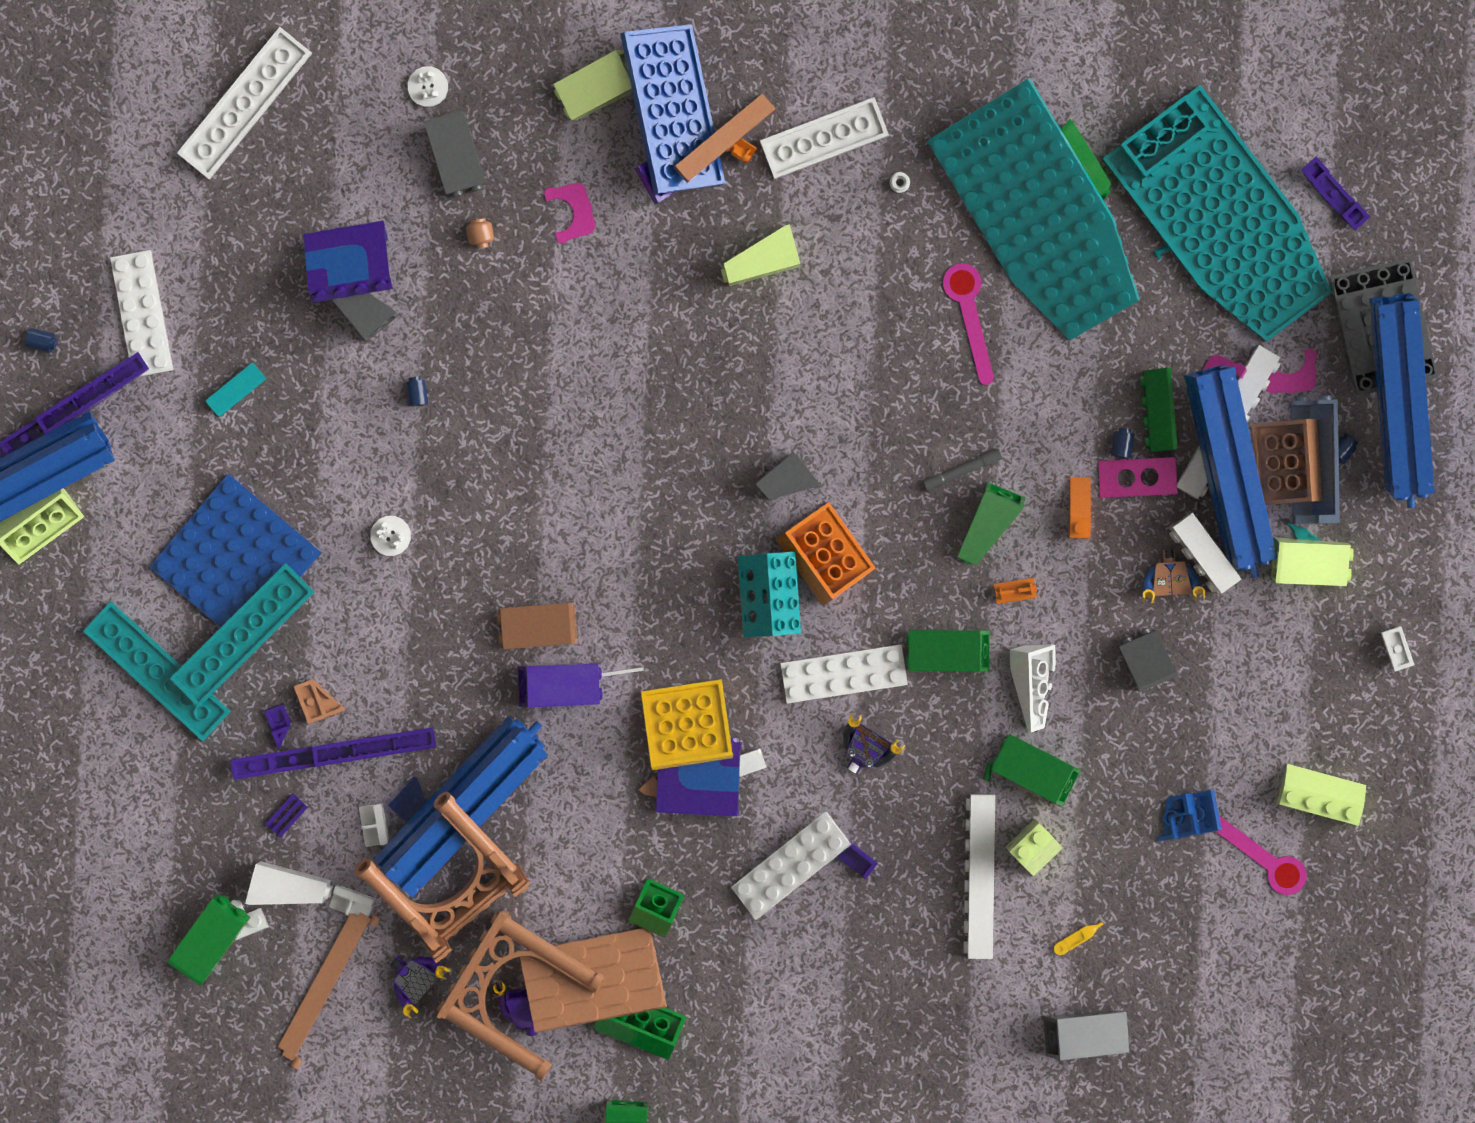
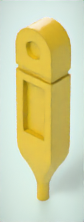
(1075, 939)

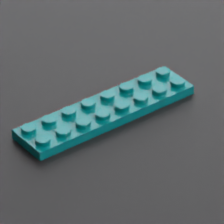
(242, 635)
(152, 669)

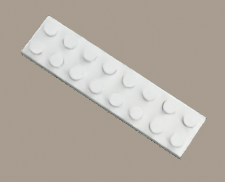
(244, 103)

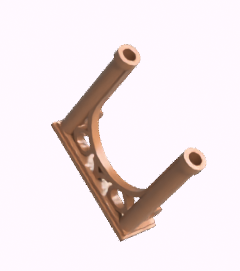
(435, 934)
(537, 948)

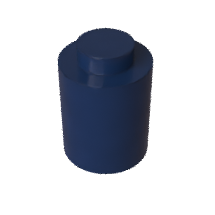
(41, 340)
(416, 392)
(1122, 443)

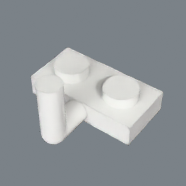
(256, 922)

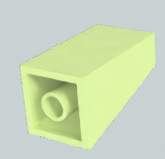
(594, 86)
(765, 258)
(1311, 562)
(1033, 847)

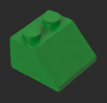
(656, 908)

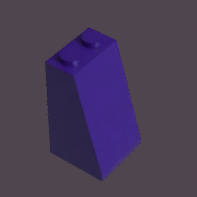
(559, 685)

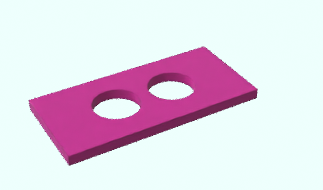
(1165, 485)

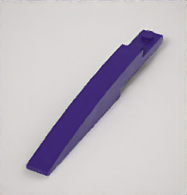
(77, 403)
(333, 753)

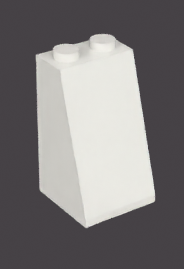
(286, 886)

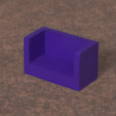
(858, 860)

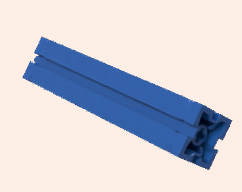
(1402, 397)
(52, 463)
(1230, 467)
(478, 789)

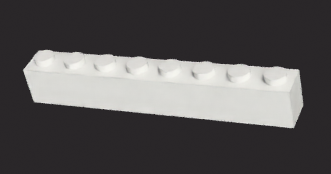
(1259, 368)
(981, 876)

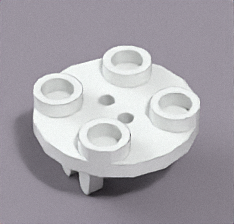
(425, 77)
(398, 541)

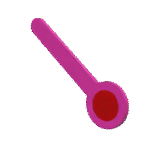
(963, 287)
(1285, 874)

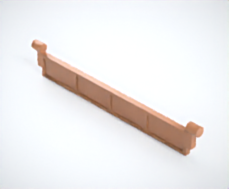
(323, 985)

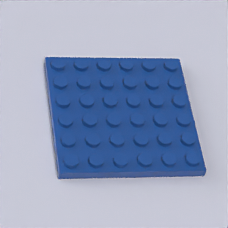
(231, 551)

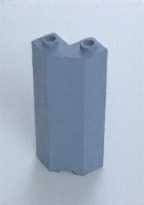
(1327, 414)

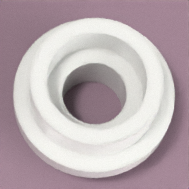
(899, 189)

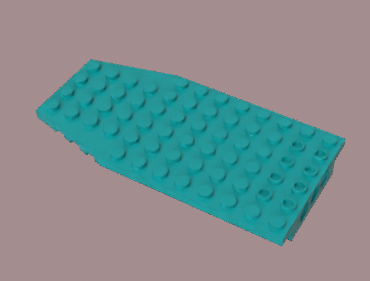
(1038, 209)
(1221, 215)

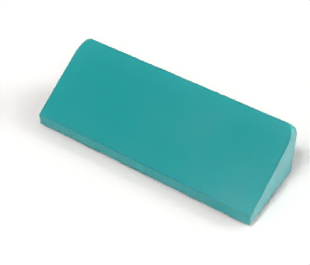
(235, 389)

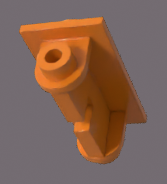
(742, 150)
(1015, 590)

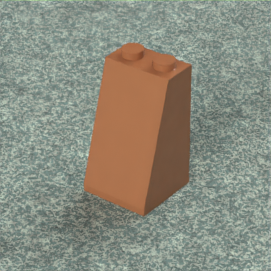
(537, 625)

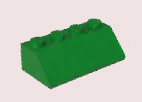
(1159, 410)
(648, 1030)

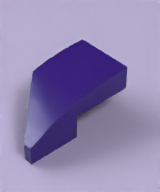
(278, 721)

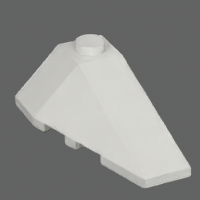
(1030, 674)

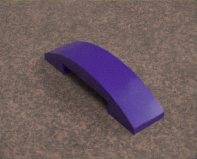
(1334, 194)

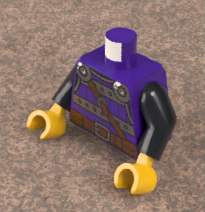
(867, 746)

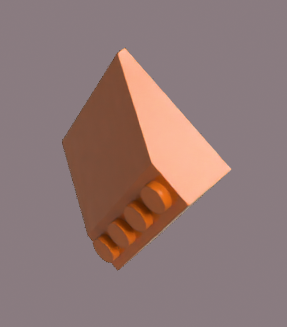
(825, 553)

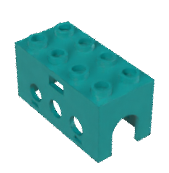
(779, 577)

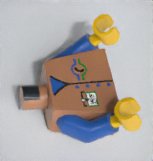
(1171, 579)

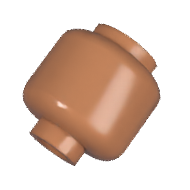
(479, 233)

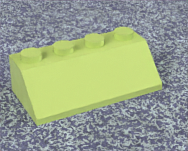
(38, 525)
(1322, 794)

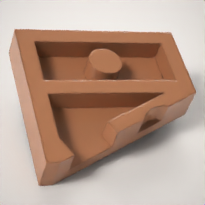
(316, 702)

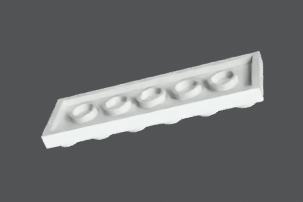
(824, 138)
(142, 310)
(844, 673)
(791, 865)

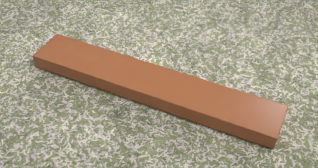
(724, 138)

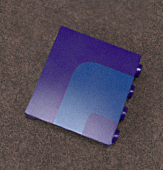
(347, 261)
(701, 787)

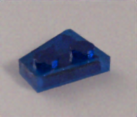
(408, 800)

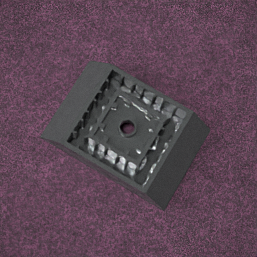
(1353, 315)

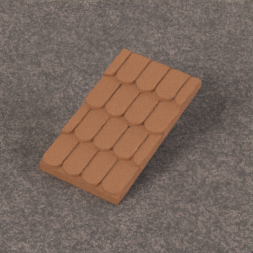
(629, 987)

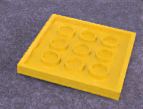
(686, 724)

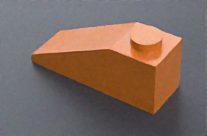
(1080, 508)

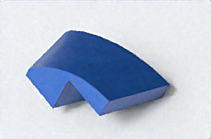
(1195, 817)

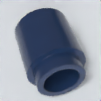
(1346, 447)

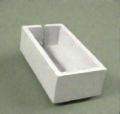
(1205, 554)

